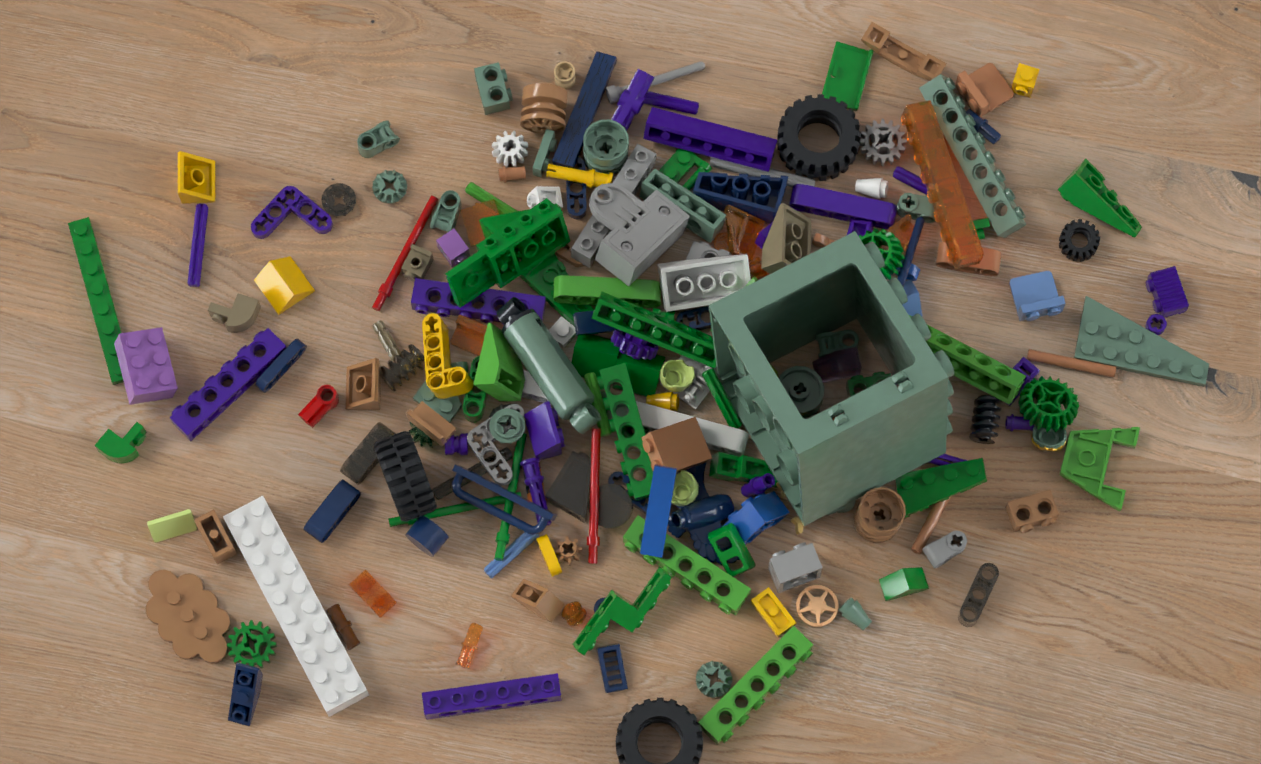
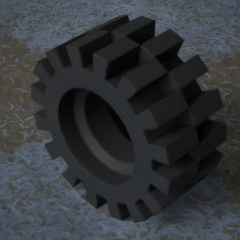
(1082, 228)

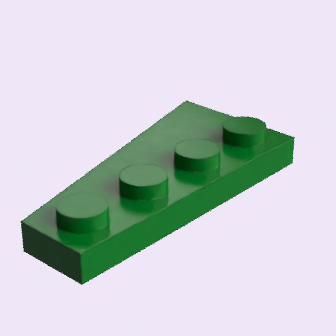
(541, 280)
(938, 483)

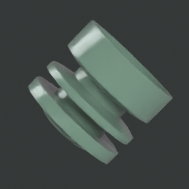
(608, 137)

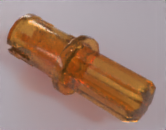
(469, 645)

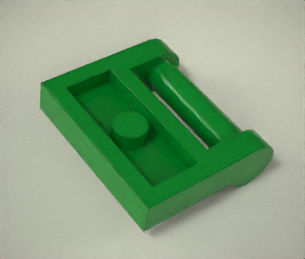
(681, 163)

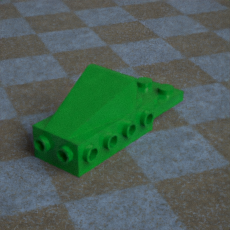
(510, 248)

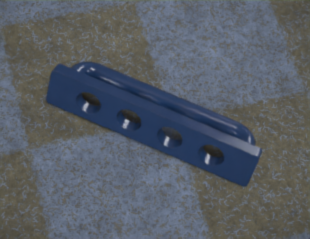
(545, 514)

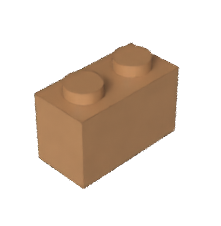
(215, 536)

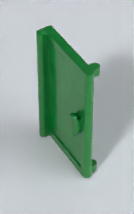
(850, 70)

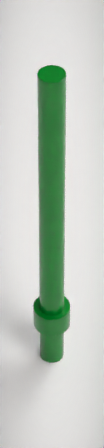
(449, 510)
(503, 536)

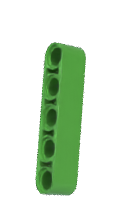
(587, 290)

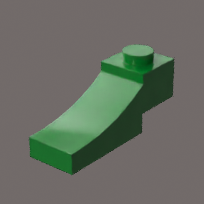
(736, 468)

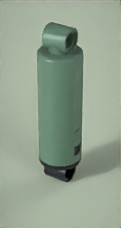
(548, 365)

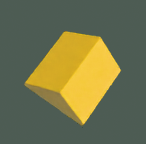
(195, 179)
(283, 284)

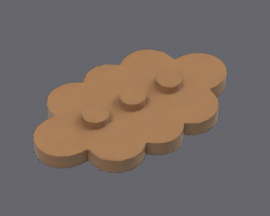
(188, 616)

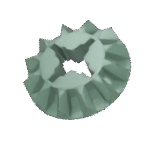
(389, 195)
(501, 417)
(718, 688)

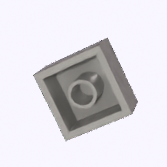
(794, 567)

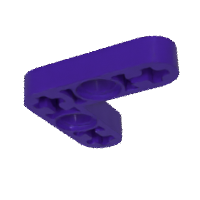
(292, 206)

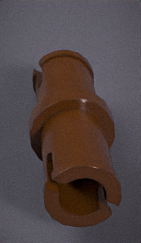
(343, 626)

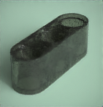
(364, 457)
(983, 585)

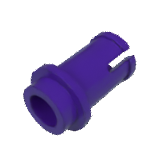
(1018, 423)

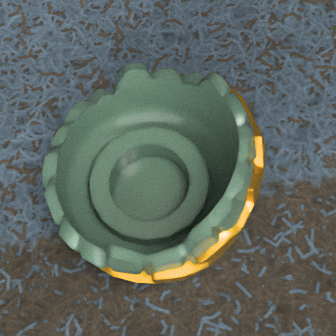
(1049, 440)

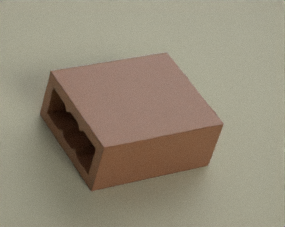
(677, 445)

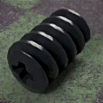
(983, 419)

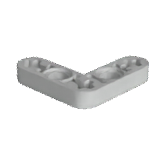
(487, 438)

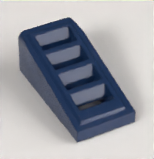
(606, 649)

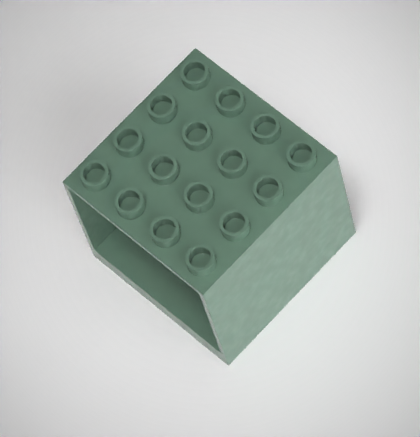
(882, 427)

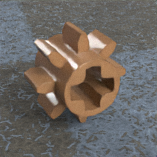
(568, 557)

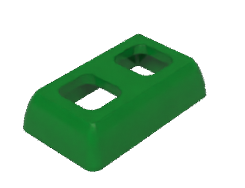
(738, 549)

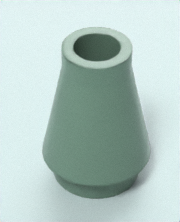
(855, 613)

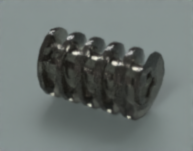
(402, 367)

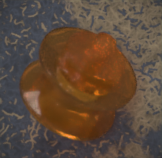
(574, 613)

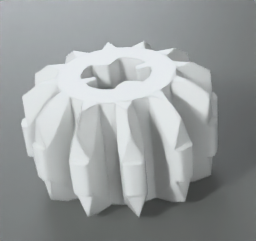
(515, 154)

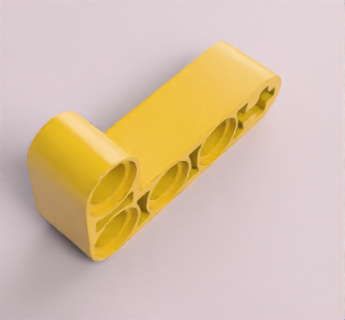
(441, 355)

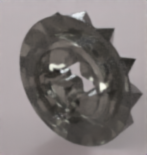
(338, 190)

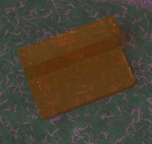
(468, 335)

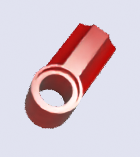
(317, 407)

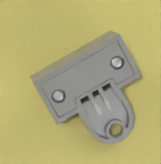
(637, 229)

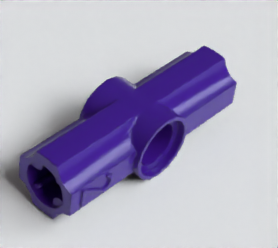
(632, 98)

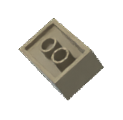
(787, 239)

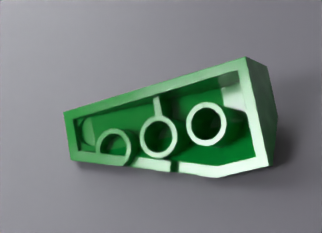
(1088, 192)

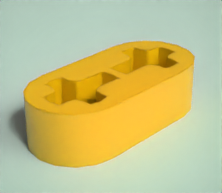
(549, 555)

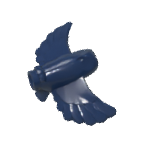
(702, 518)

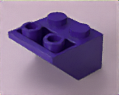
(543, 431)

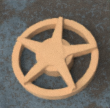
(817, 606)

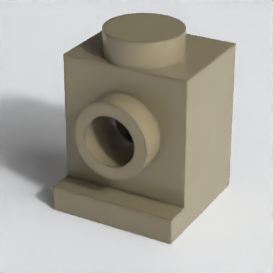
(420, 255)

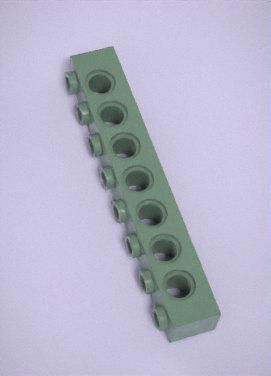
(1014, 218)

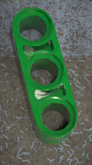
(474, 399)

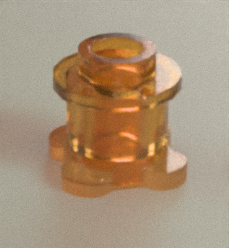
(755, 268)

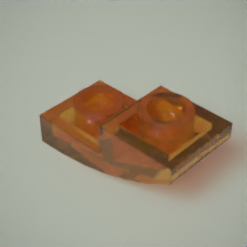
(372, 593)

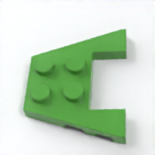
(1088, 457)

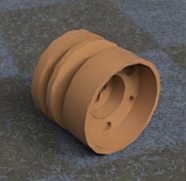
(543, 108)
(884, 503)

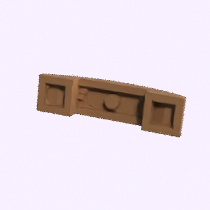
(901, 54)

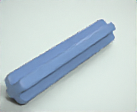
(511, 552)

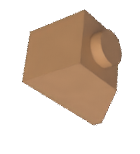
(538, 600)

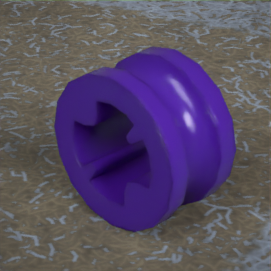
(1157, 318)

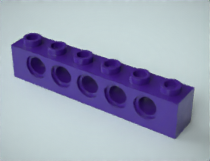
(425, 289)
(242, 381)
(491, 696)

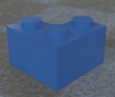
(758, 515)

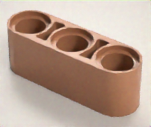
(988, 266)

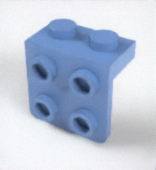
(1036, 296)

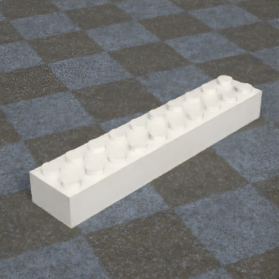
(296, 606)

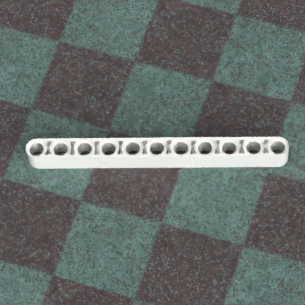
(717, 436)

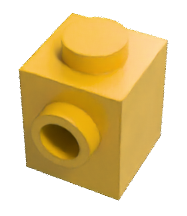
(1024, 80)

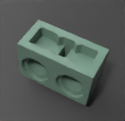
(488, 89)

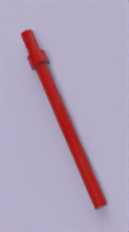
(386, 288)
(593, 539)

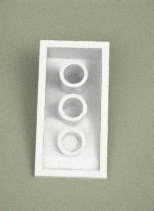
(701, 280)

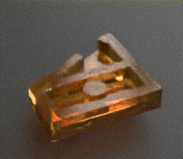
(742, 231)

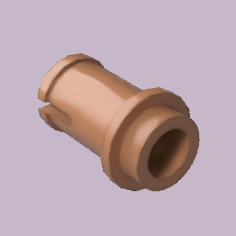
(511, 173)

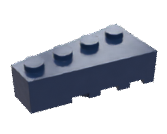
(750, 194)

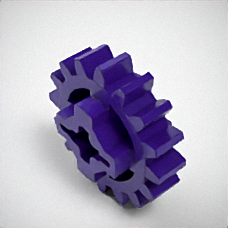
(633, 345)

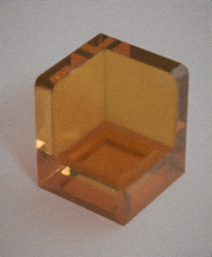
(903, 230)

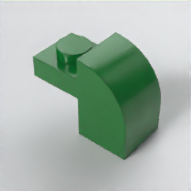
(119, 449)

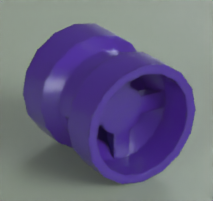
(457, 444)

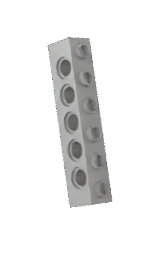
(631, 178)

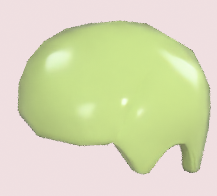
(676, 375)
(684, 489)

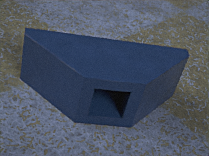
(245, 693)

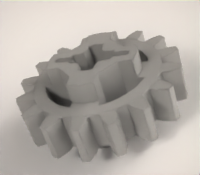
(882, 152)

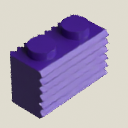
(1167, 292)

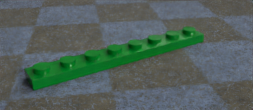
(98, 293)

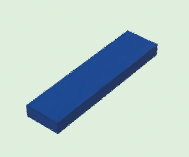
(658, 510)

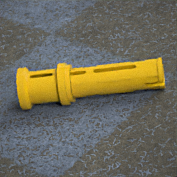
(590, 177)

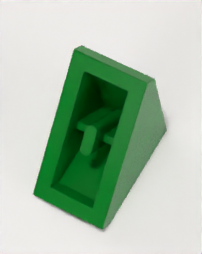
(903, 583)

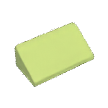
(172, 525)

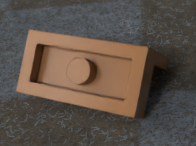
(431, 423)

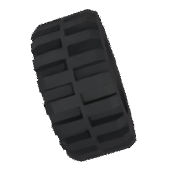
(825, 112)
(405, 476)
(659, 712)

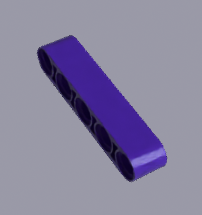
(842, 206)

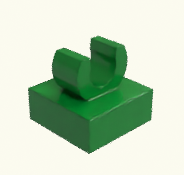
(979, 225)

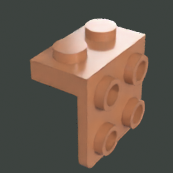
(984, 89)

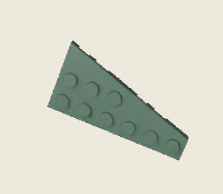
(1121, 343)

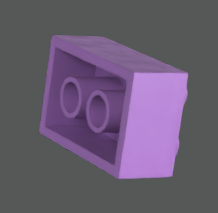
(145, 365)

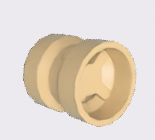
(564, 70)

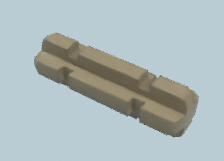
(386, 340)

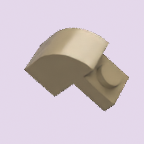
(239, 317)

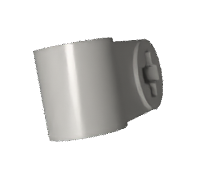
(942, 551)

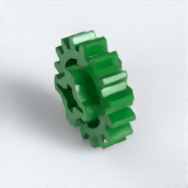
(260, 641)

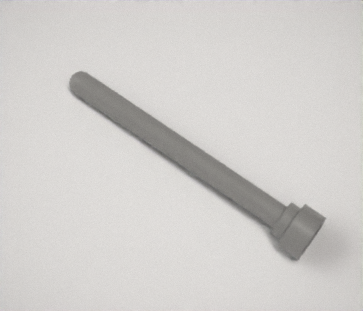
(614, 93)

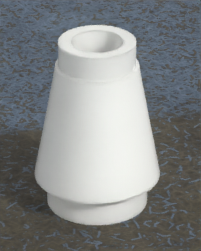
(872, 187)

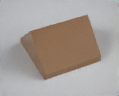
(363, 385)

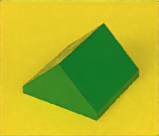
(593, 354)
(642, 373)

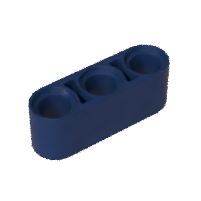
(332, 511)

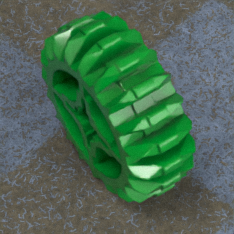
(892, 256)
(1049, 397)

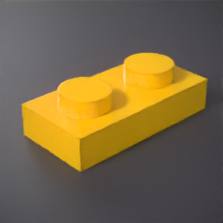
(773, 612)

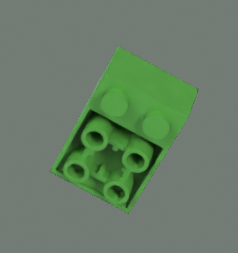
(499, 368)

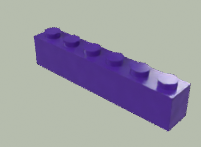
(710, 139)

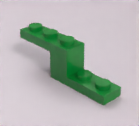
(622, 611)

